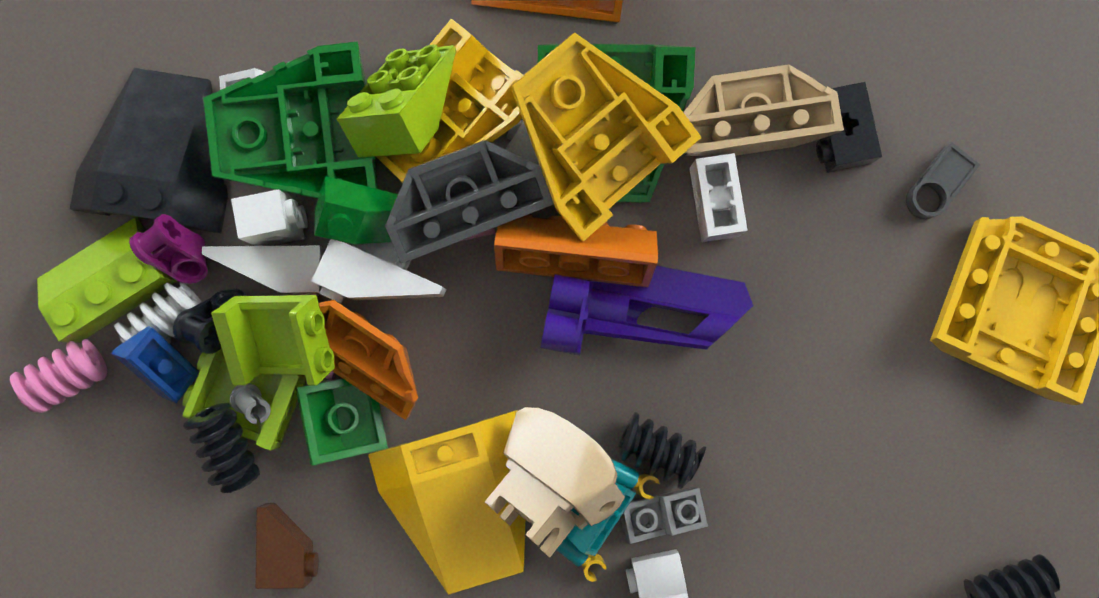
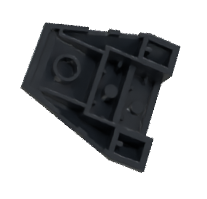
(154, 155)

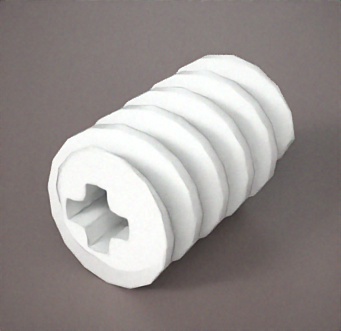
(162, 315)

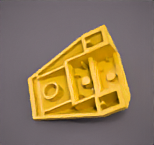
(476, 103)
(596, 130)

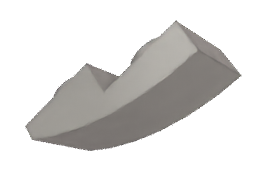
(664, 514)

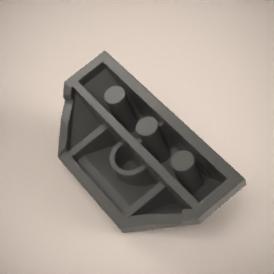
(463, 197)

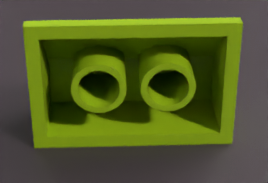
(97, 286)

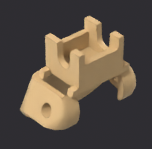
(551, 473)

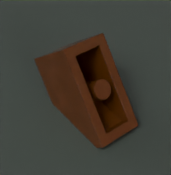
(282, 551)

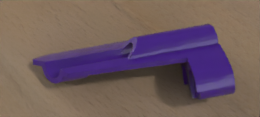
(613, 309)

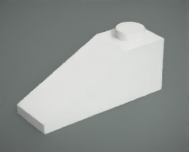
(277, 267)
(366, 277)

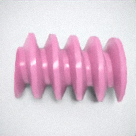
(59, 379)

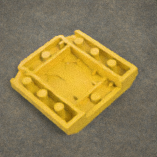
(1025, 308)

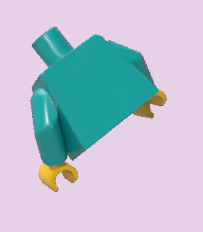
(582, 545)

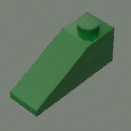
(352, 212)

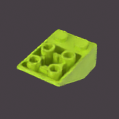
(399, 103)

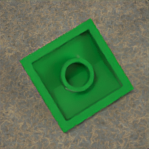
(339, 421)

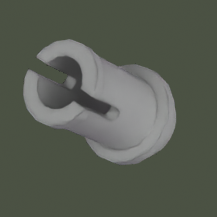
(248, 400)

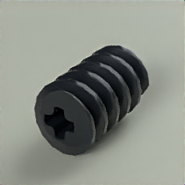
(224, 446)
(660, 451)
(1025, 580)

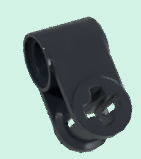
(197, 324)

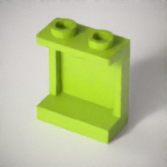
(274, 337)
(215, 386)

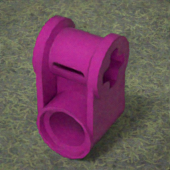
(173, 250)

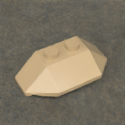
(762, 112)

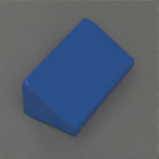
(157, 364)

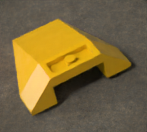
(440, 497)

